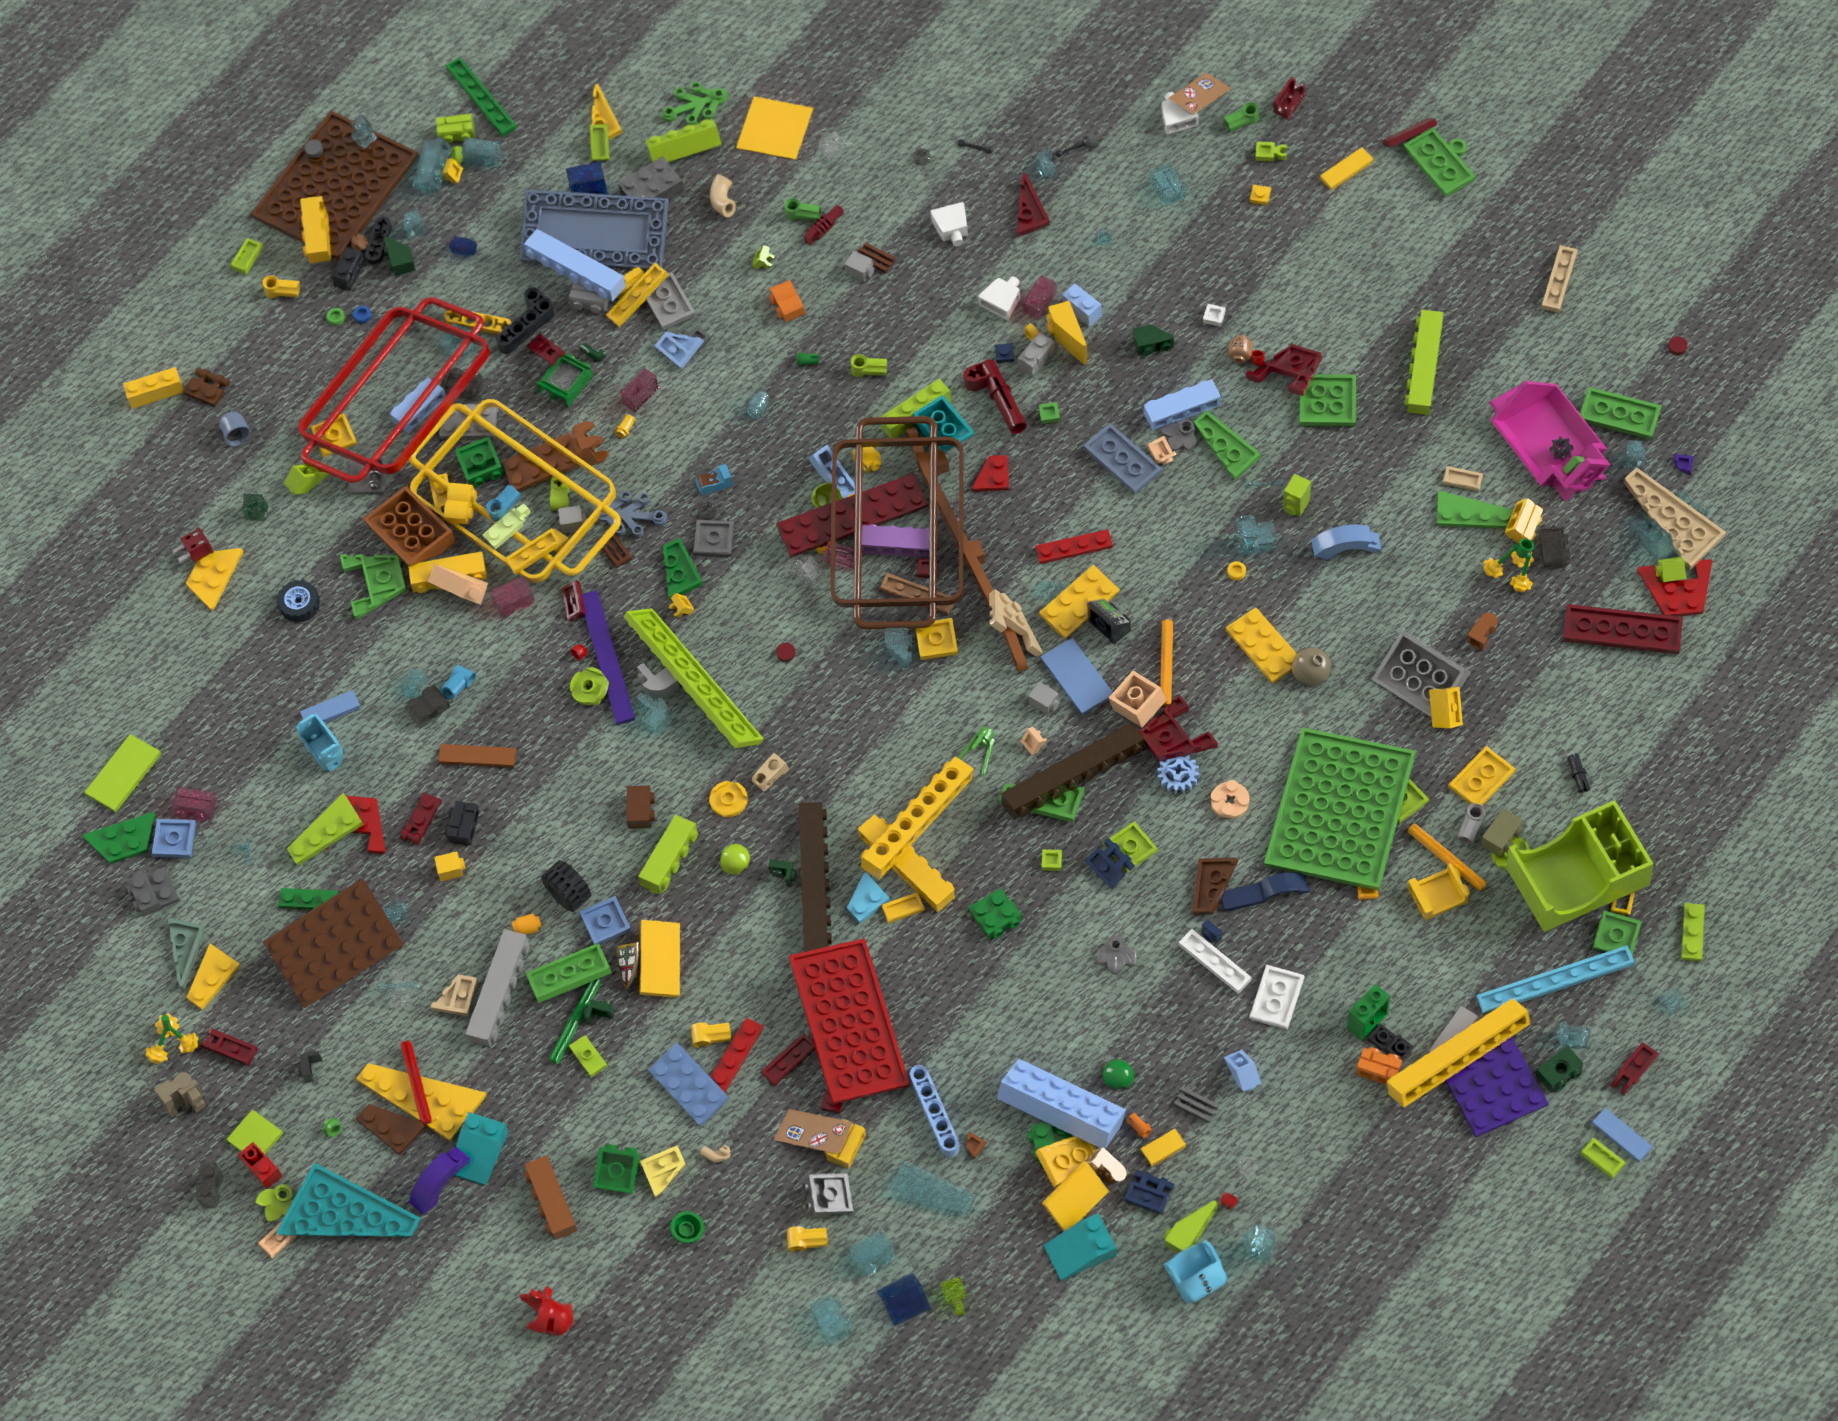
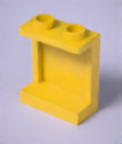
(1439, 892)

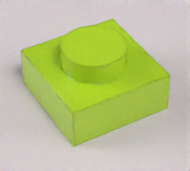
(1051, 860)

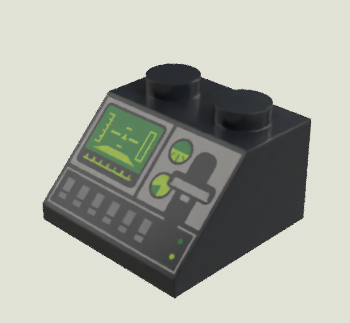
(1108, 620)

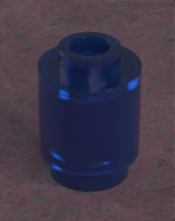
(463, 246)

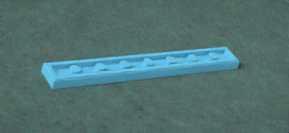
(1557, 979)

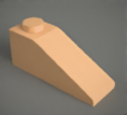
(458, 583)

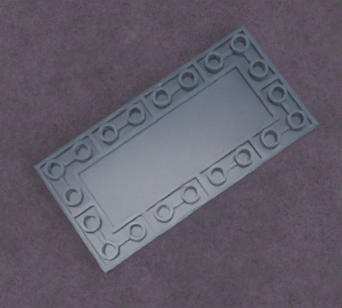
(603, 227)

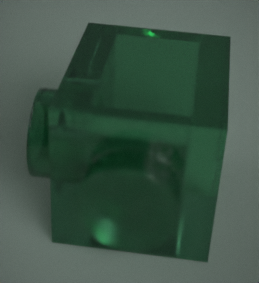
(254, 507)

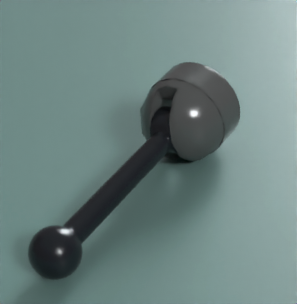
(1089, 141)

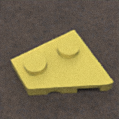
(662, 1168)

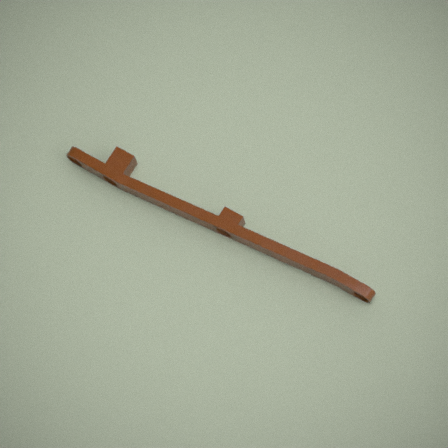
(972, 550)

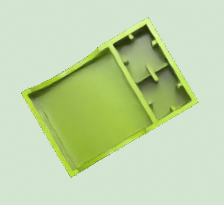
(1581, 868)

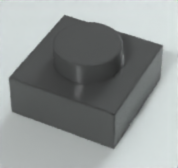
(698, 332)

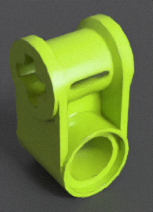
(559, 495)

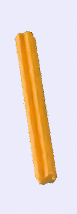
(1166, 660)
(1446, 856)

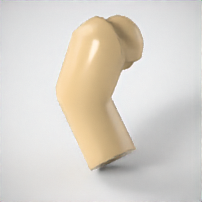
(716, 1156)

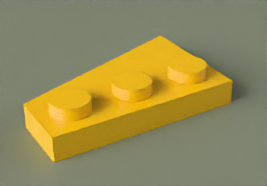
(211, 976)

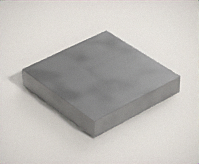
(713, 538)

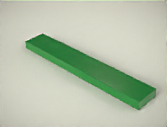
(481, 96)

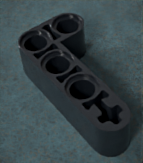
(509, 339)

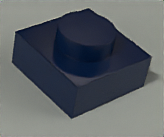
(1004, 353)
(1211, 931)

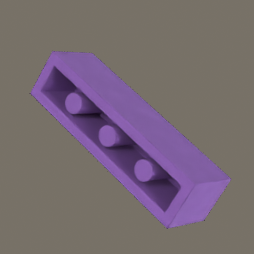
(895, 541)

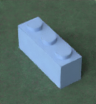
(427, 407)

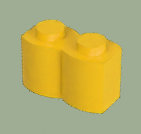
(459, 503)

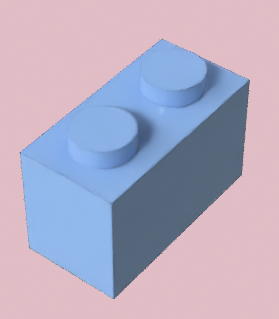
(1083, 305)

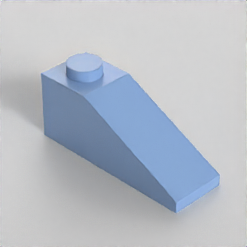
(823, 464)

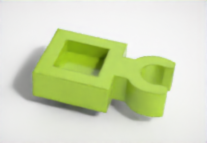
(1267, 151)

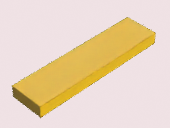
(637, 294)

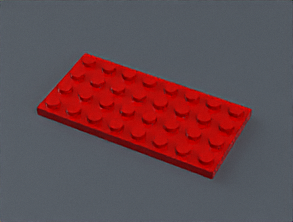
(848, 1021)

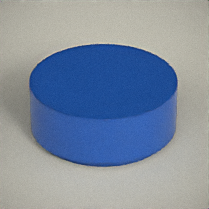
(362, 314)

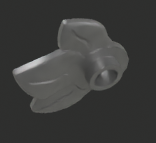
(1179, 437)
(1116, 957)

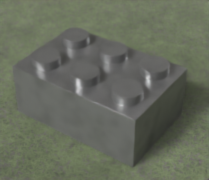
(653, 181)

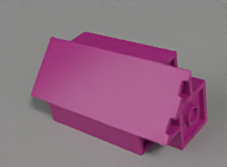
(1534, 417)

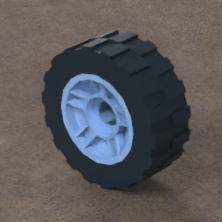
(299, 591)

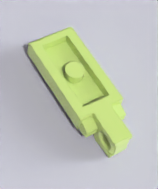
(506, 526)

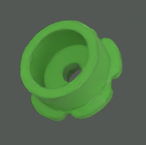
(331, 1127)

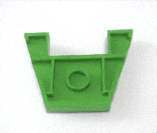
(382, 577)

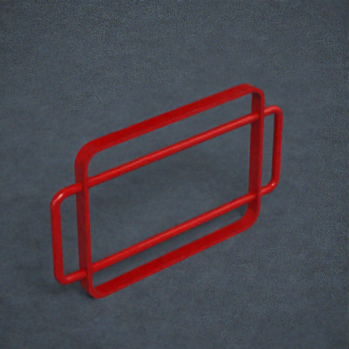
(353, 362)

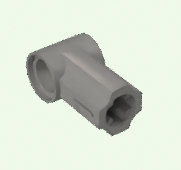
(1471, 824)

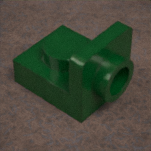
(781, 868)

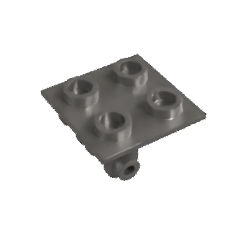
(372, 483)

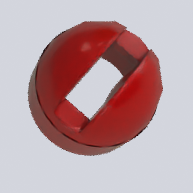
(1257, 357)
(580, 650)
(1228, 1199)

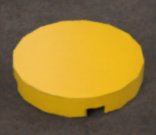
(728, 805)

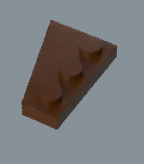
(1211, 883)
(390, 1127)

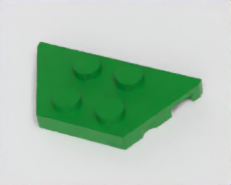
(123, 839)

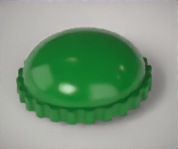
(683, 1227)

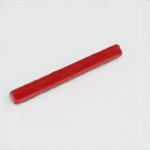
(416, 1082)

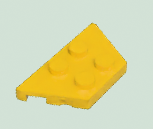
(212, 575)

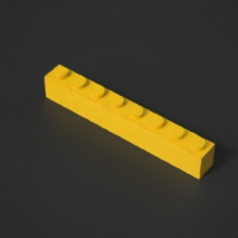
(1458, 1052)

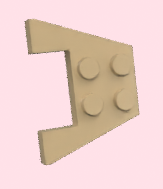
(1009, 613)

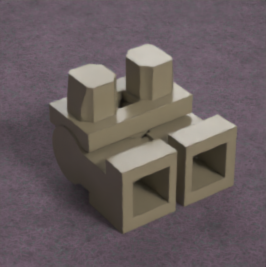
(179, 1092)

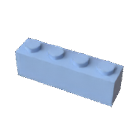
(1182, 404)

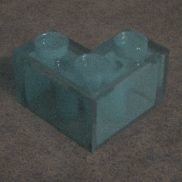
(1254, 537)

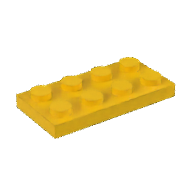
(1069, 608)
(1262, 644)

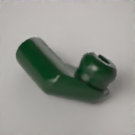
(590, 352)

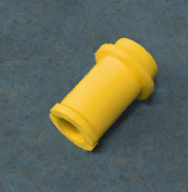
(626, 424)

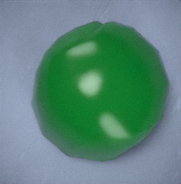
(1118, 1074)

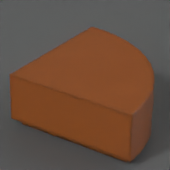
(974, 1144)

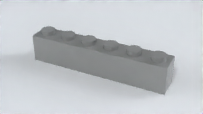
(497, 988)

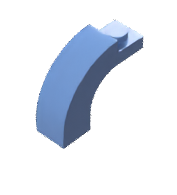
(1344, 538)

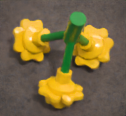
(167, 1026)

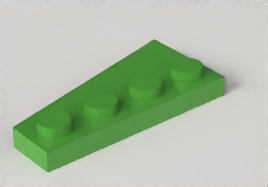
(1229, 447)

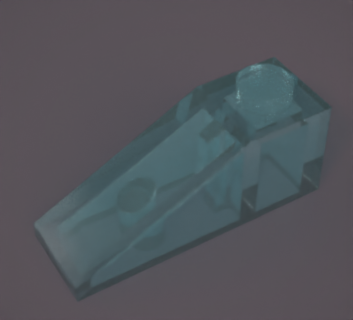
(1652, 535)

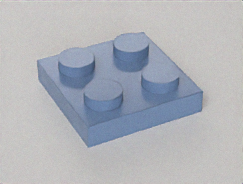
(174, 838)
(605, 921)

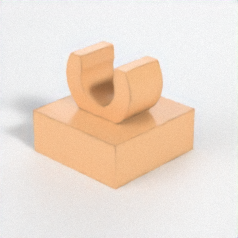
(1032, 740)

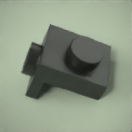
(305, 1068)

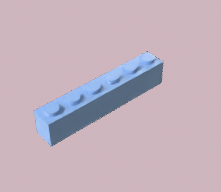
(574, 265)

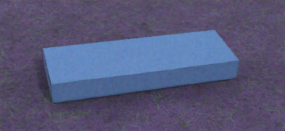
(333, 707)
(1622, 1135)

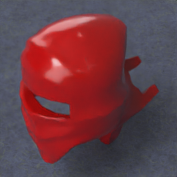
(552, 1316)

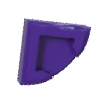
(1684, 463)

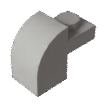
(657, 685)

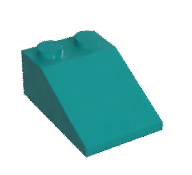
(948, 422)
(482, 1142)
(1080, 1247)

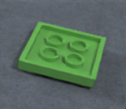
(1329, 401)

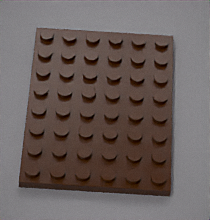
(347, 177)

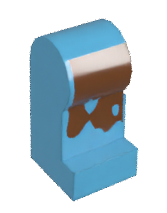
(714, 480)

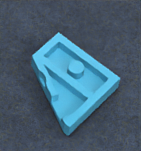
(866, 899)

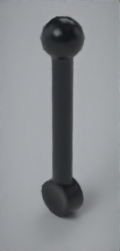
(962, 143)

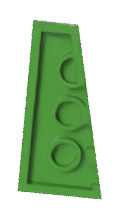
(1467, 512)
(1062, 808)

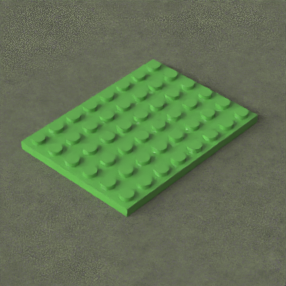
(1340, 809)

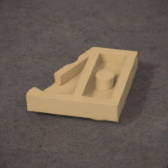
(457, 997)

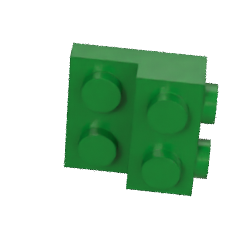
(479, 462)
(995, 914)
(1044, 1135)
(617, 1168)

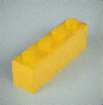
(467, 564)

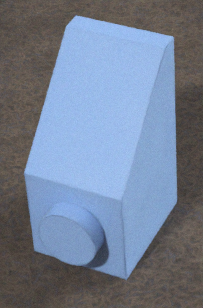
(1243, 1070)

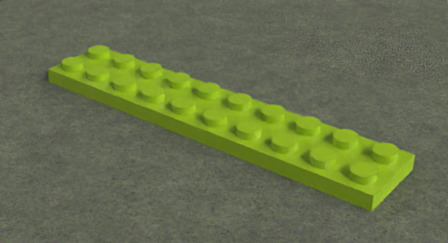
(693, 678)

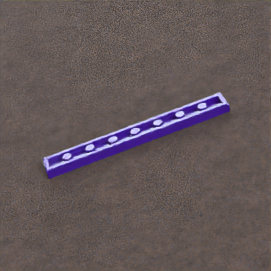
(607, 658)

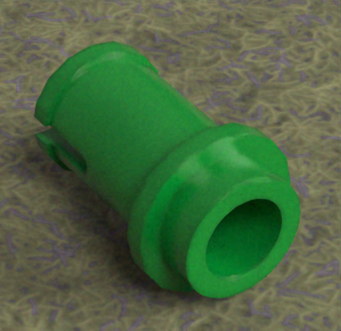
(807, 359)

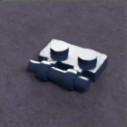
(1105, 867)
(1148, 1197)

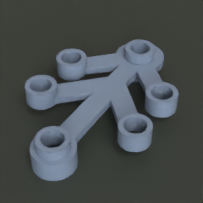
(630, 513)

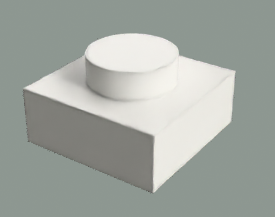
(1214, 315)

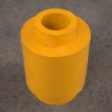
(527, 924)

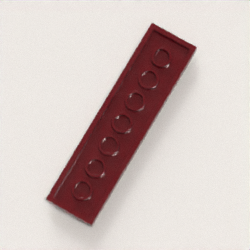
(879, 506)

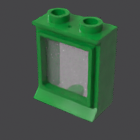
(565, 379)

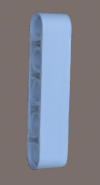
(934, 1102)

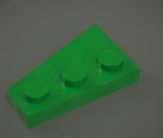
(680, 570)

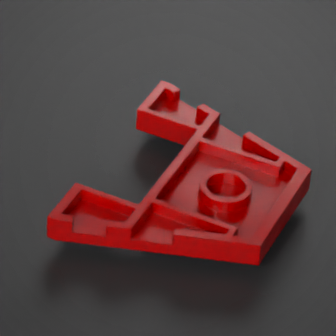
(1679, 596)
(368, 812)

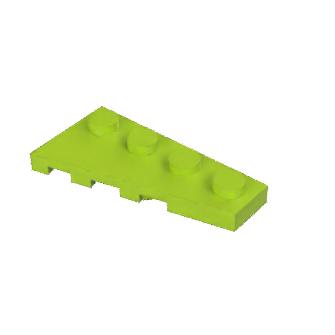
(327, 829)

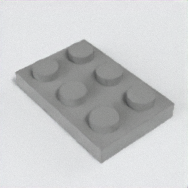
(670, 303)
(475, 431)

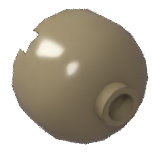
(1311, 666)

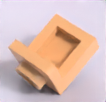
(1161, 451)

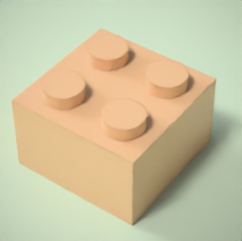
(1137, 699)

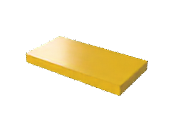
(659, 958)

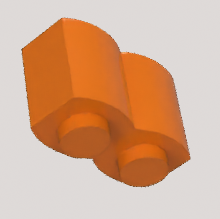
(787, 301)

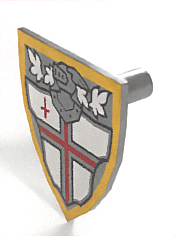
(628, 963)

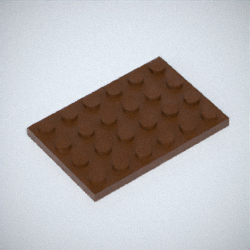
(333, 942)

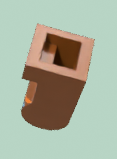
(1478, 634)

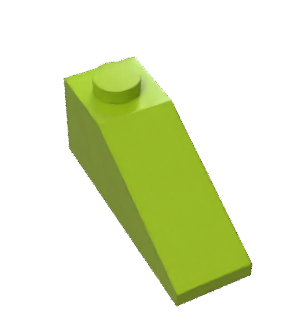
(1188, 1230)

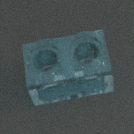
(1259, 1242)

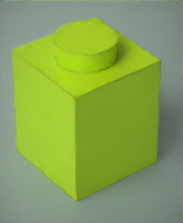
(1671, 569)

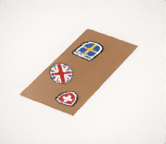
(1199, 93)
(813, 1131)

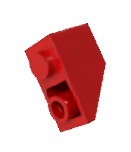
(260, 1165)

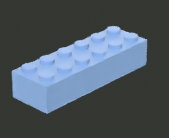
(1061, 1104)

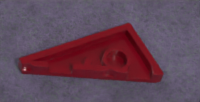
(1031, 212)

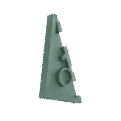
(186, 942)

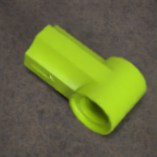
(869, 366)

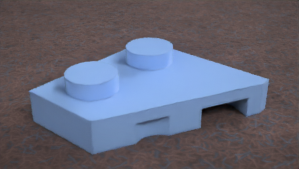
(678, 347)

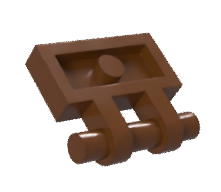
(203, 391)

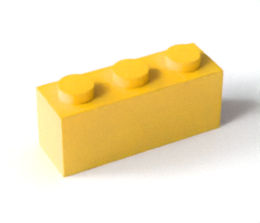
(153, 387)

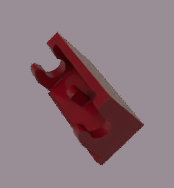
(1289, 99)

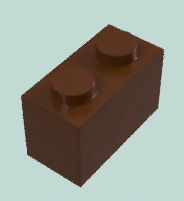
(639, 807)

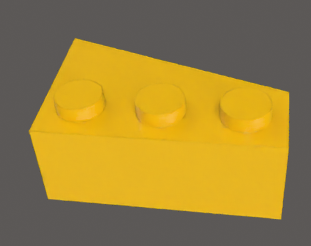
(316, 230)

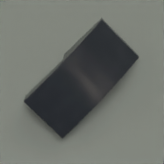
(1389, 1042)

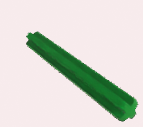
(574, 1021)

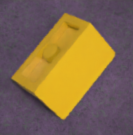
(1446, 707)

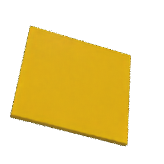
(774, 128)

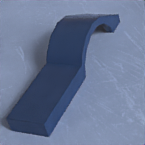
(1262, 891)

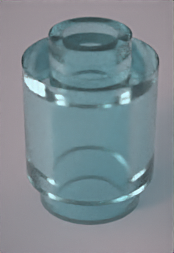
(758, 404)

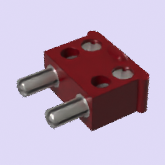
(195, 544)

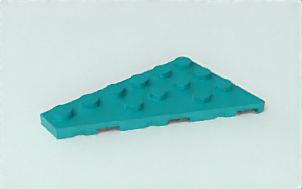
(341, 1208)

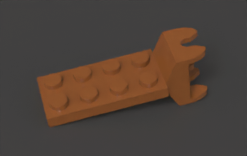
(525, 474)

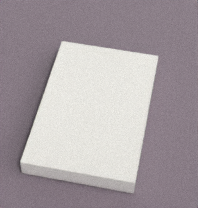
(1276, 997)

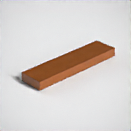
(477, 755)

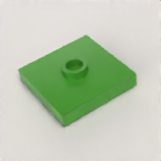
(1616, 932)

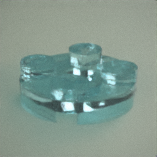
(448, 346)

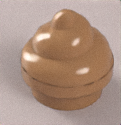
(359, 242)

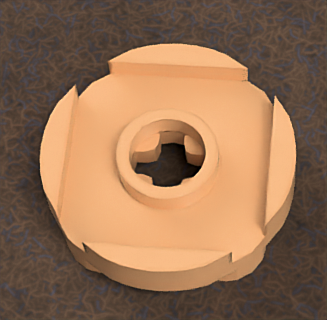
(1229, 810)

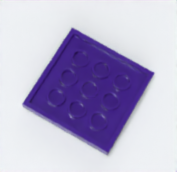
(1496, 1089)

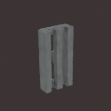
(1211, 1112)

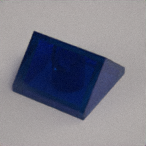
(903, 1299)

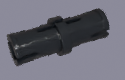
(1578, 773)

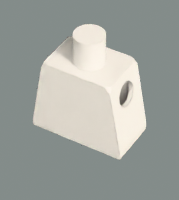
(1175, 117)
(950, 222)
(1001, 297)

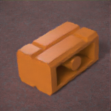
(1378, 1066)

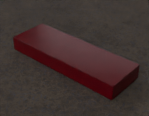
(1409, 132)
(788, 1059)

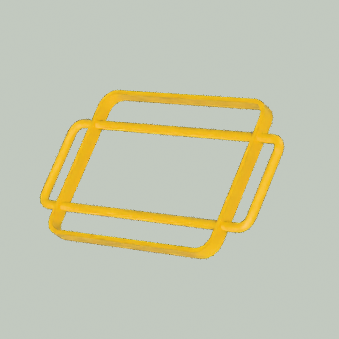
(554, 562)

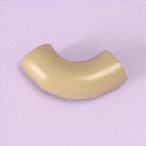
(718, 196)

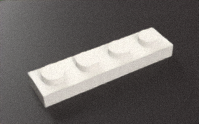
(1214, 961)

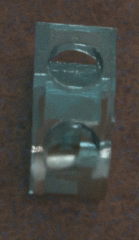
(361, 128)

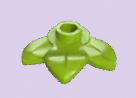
(274, 1204)

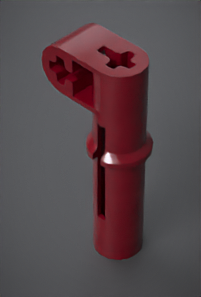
(993, 380)

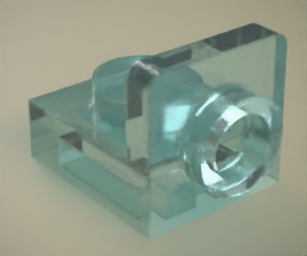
(396, 911)

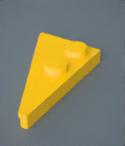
(603, 114)

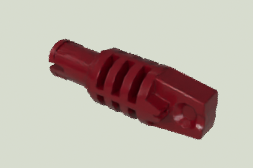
(823, 225)

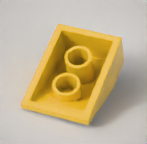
(1066, 330)

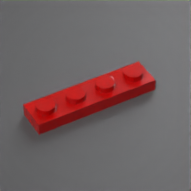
(1073, 546)
(736, 1053)

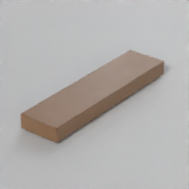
(906, 589)

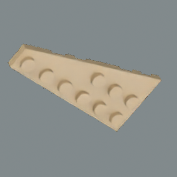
(1690, 531)

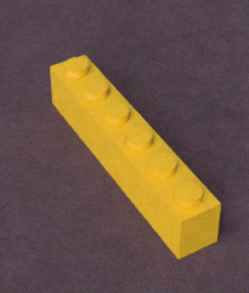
(912, 868)

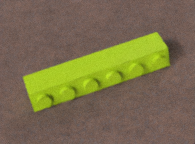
(1425, 362)

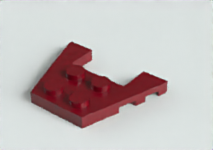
(1291, 362)
(1168, 739)

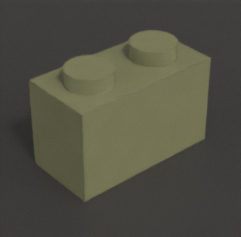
(1502, 833)

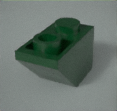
(400, 257)
(1151, 339)

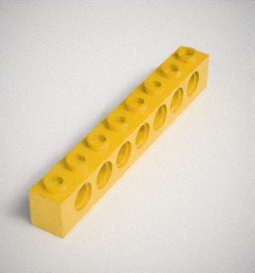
(879, 864)

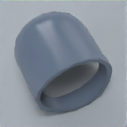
(230, 422)

